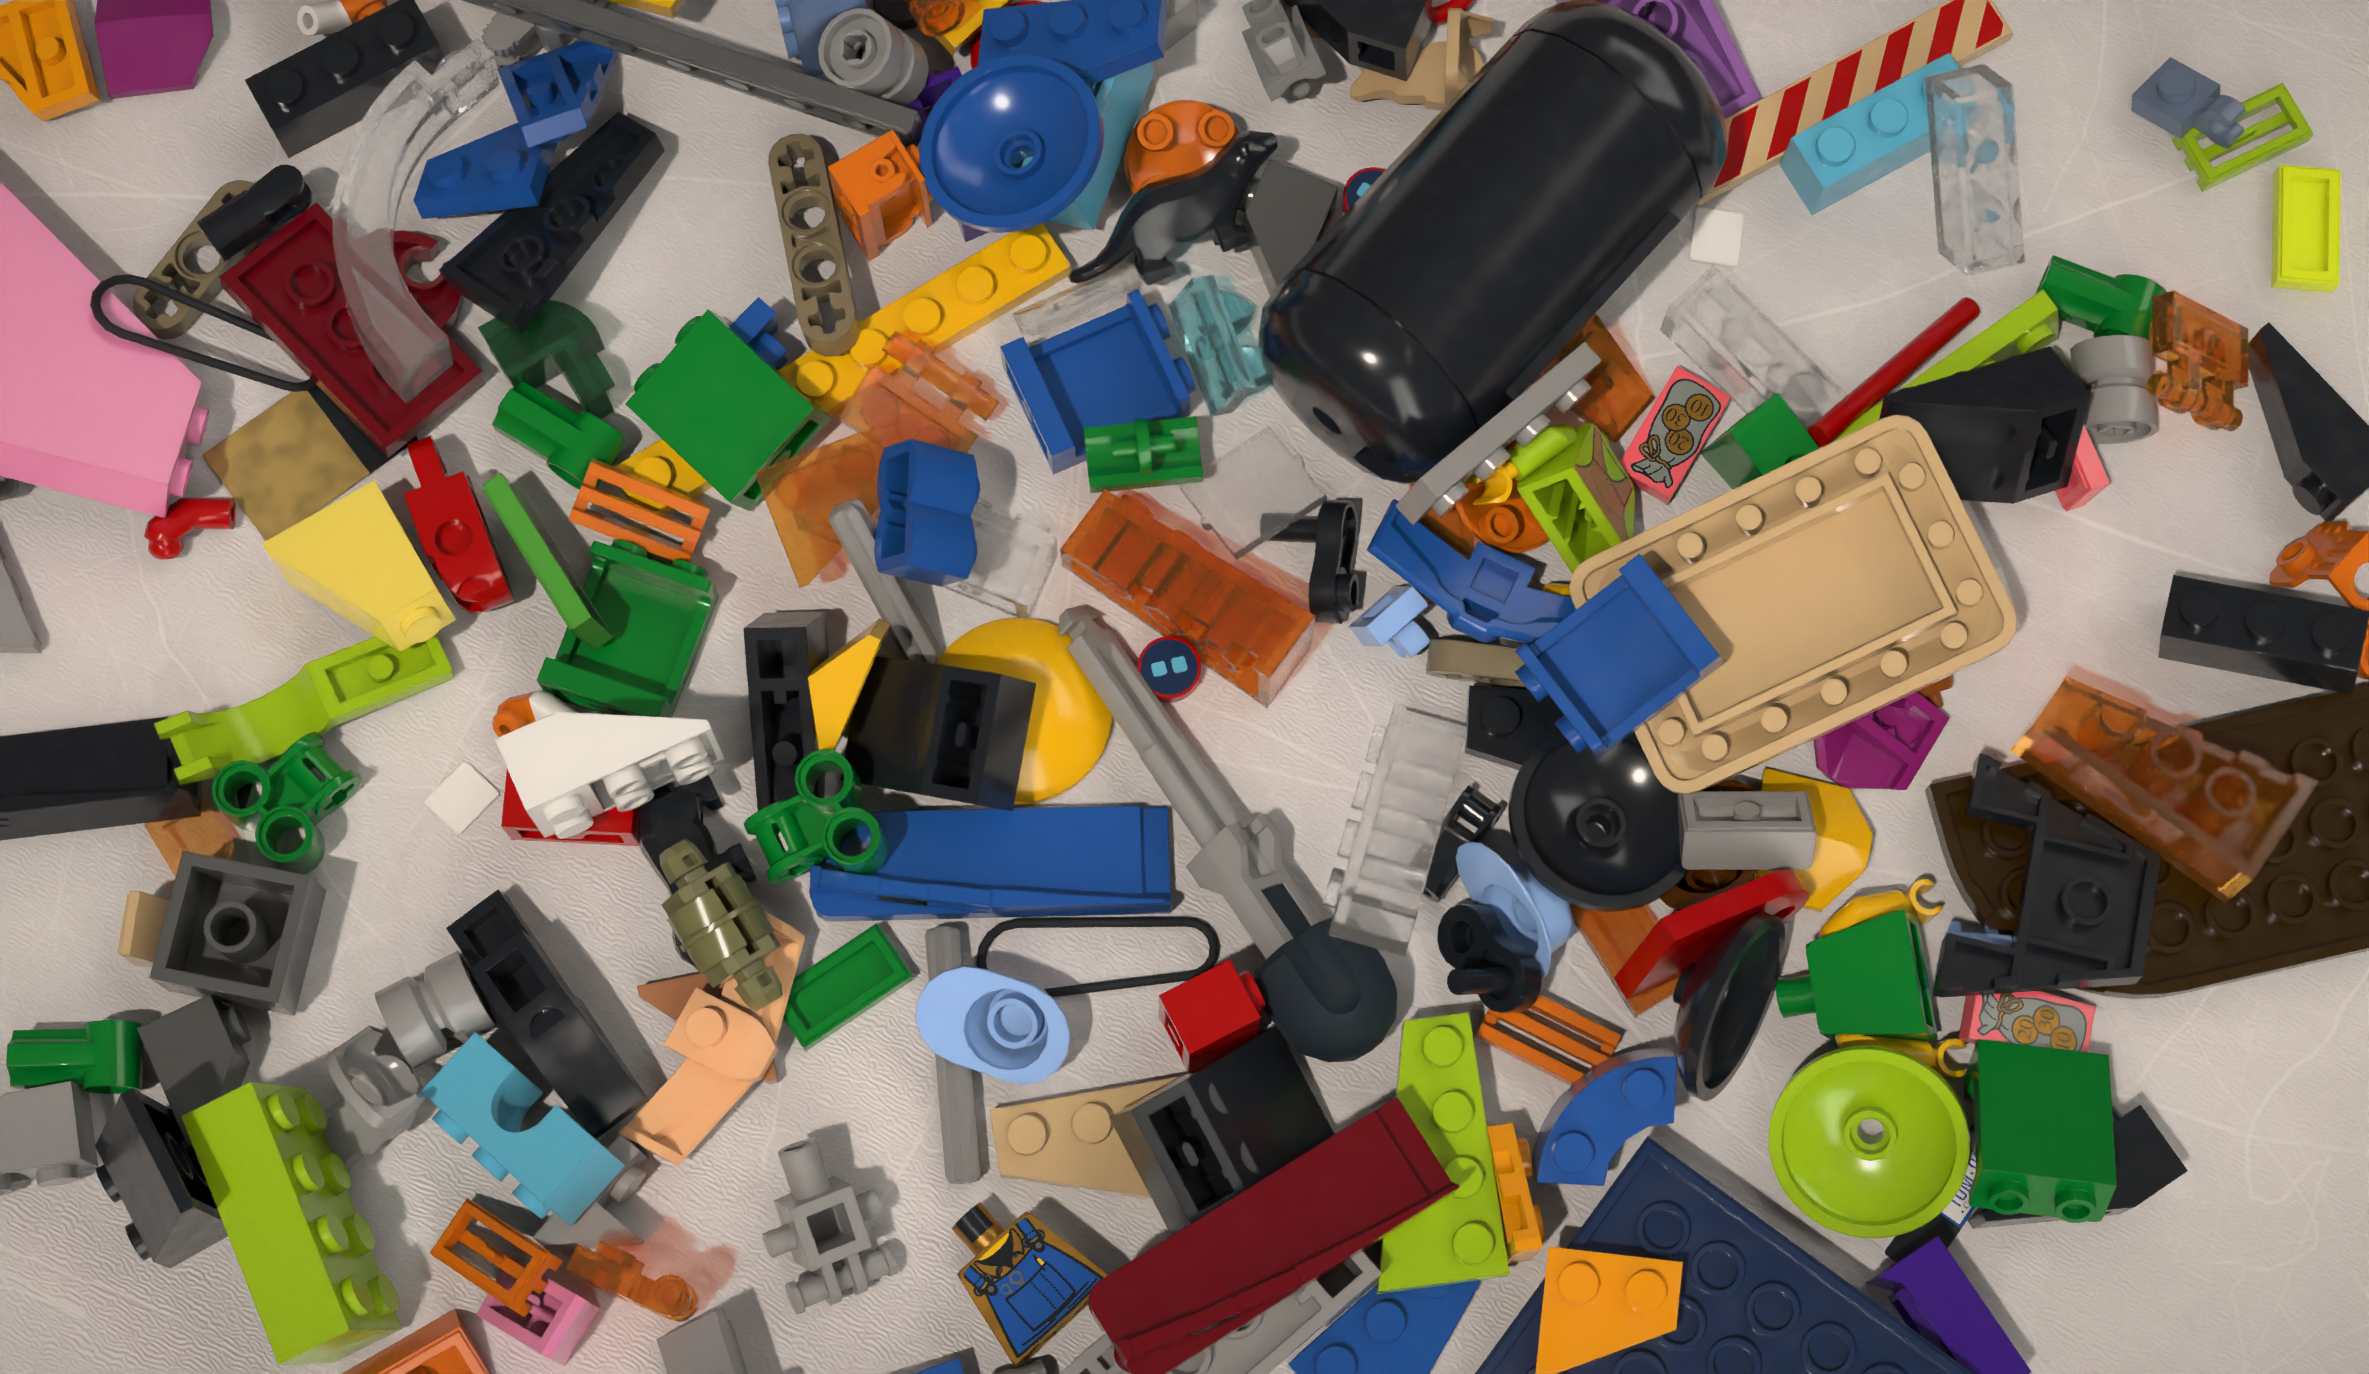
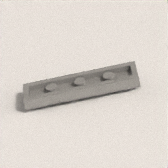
(1485, 449)

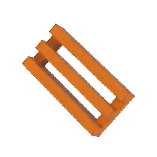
(648, 489)
(1539, 1060)
(527, 1278)

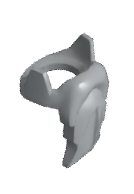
(374, 1103)

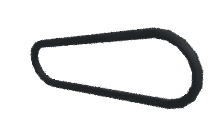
(182, 352)
(1109, 922)

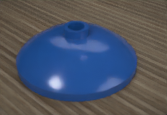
(996, 120)

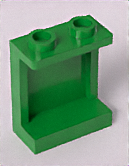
(725, 408)
(656, 629)
(2041, 1131)

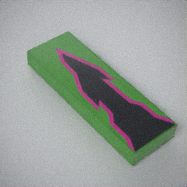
(546, 562)

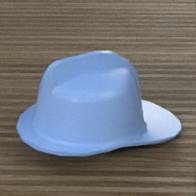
(1524, 907)
(993, 1024)

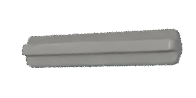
(886, 591)

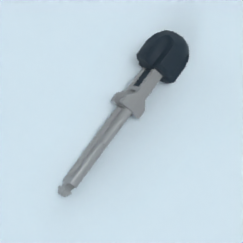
(1318, 989)

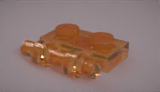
(2197, 347)
(904, 414)
(622, 1277)

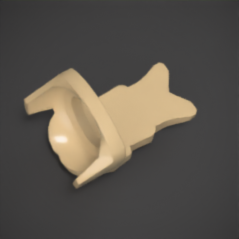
(1438, 71)

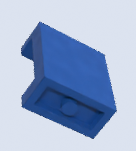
(1097, 377)
(1617, 660)

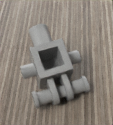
(825, 1225)

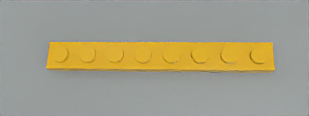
(935, 312)

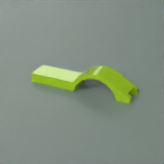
(312, 701)

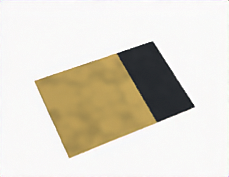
(294, 460)

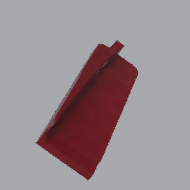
(1269, 1242)

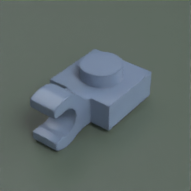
(2184, 100)

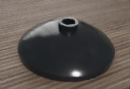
(1564, 791)
(1726, 1003)

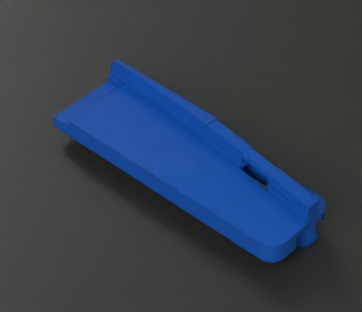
(1004, 865)

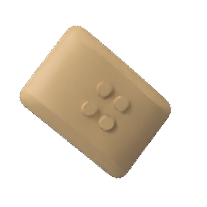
(1821, 597)

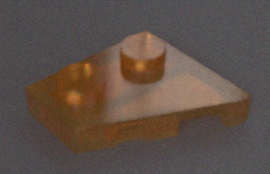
(808, 487)

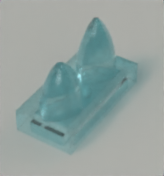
(1209, 330)

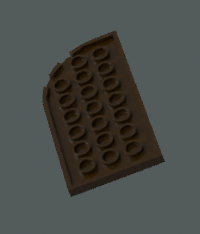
(2296, 911)

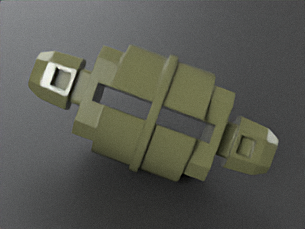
(720, 925)

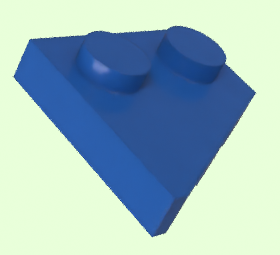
(557, 90)
(485, 176)

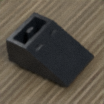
(2001, 426)
(941, 731)
(1221, 1128)

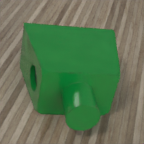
(1759, 443)

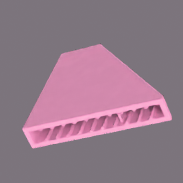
(75, 399)

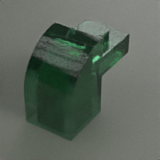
(554, 344)

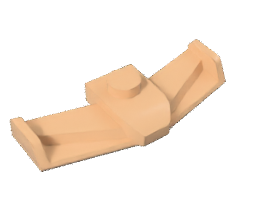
(724, 1053)

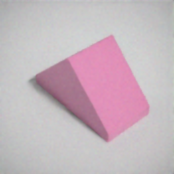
(551, 1325)

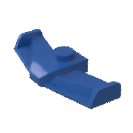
(1481, 595)

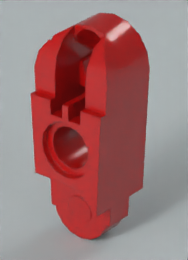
(455, 532)

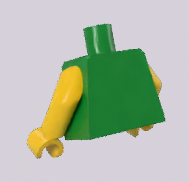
(1872, 978)

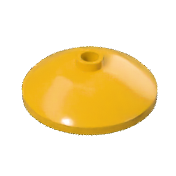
(1067, 715)

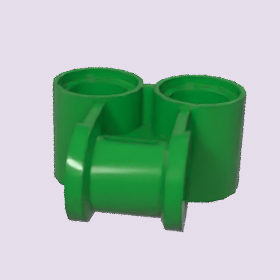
(288, 799)
(817, 825)

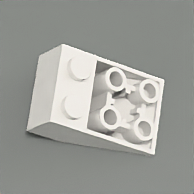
(590, 763)

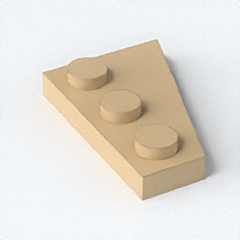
(1071, 1140)

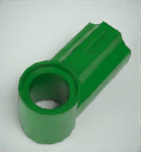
(2100, 301)
(557, 433)
(99, 1058)

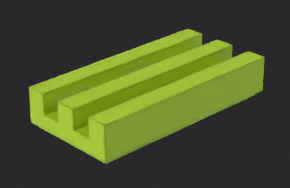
(2199, 159)

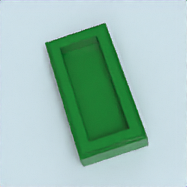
(844, 986)

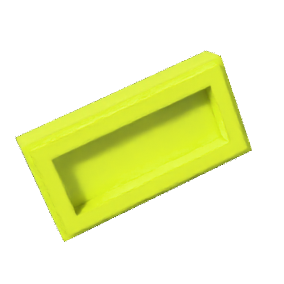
(2306, 228)

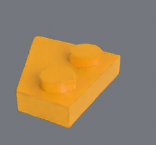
(1603, 1305)

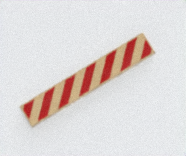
(1765, 128)

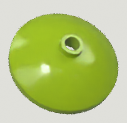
(1861, 1180)

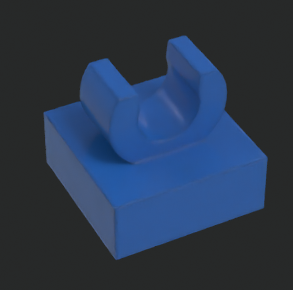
(756, 327)

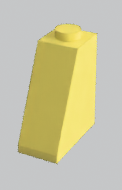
(363, 569)

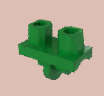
(1143, 454)

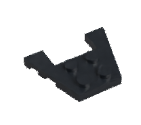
(2079, 904)

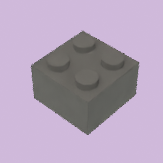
(238, 933)

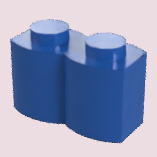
(926, 513)

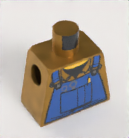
(1023, 1279)

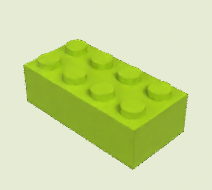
(293, 1223)

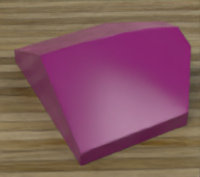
(152, 44)
(1882, 746)

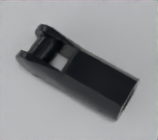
(256, 211)
(1443, 865)

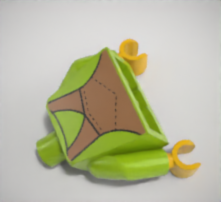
(1572, 491)

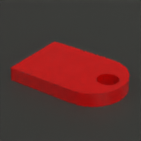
(1686, 934)

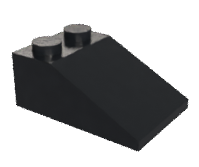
(157, 1181)

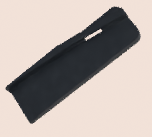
(91, 780)

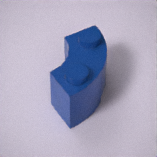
(1603, 1112)

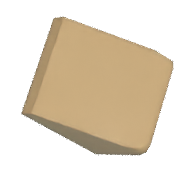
(142, 927)

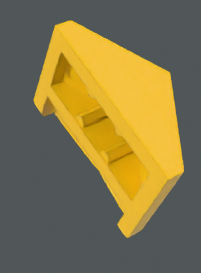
(839, 681)
(1841, 836)

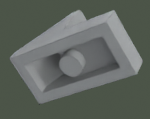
(596, 1222)

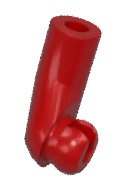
(183, 517)

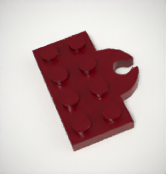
(298, 300)

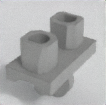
(1282, 50)

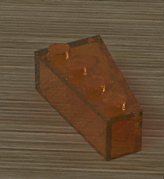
(1190, 594)
(2165, 785)

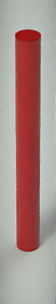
(1893, 372)

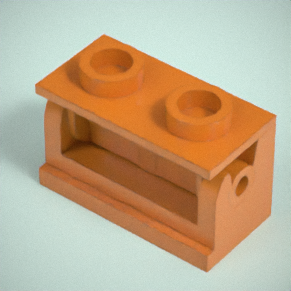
(880, 192)

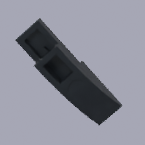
(546, 1015)

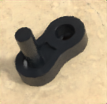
(1331, 584)
(1487, 960)

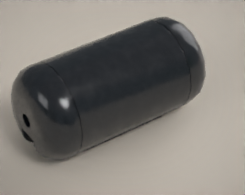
(1493, 238)

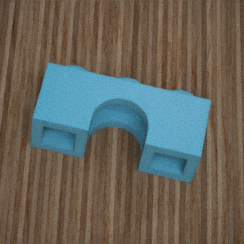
(554, 1161)

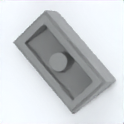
(1746, 830)

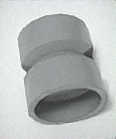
(873, 57)
(2116, 377)
(434, 1009)

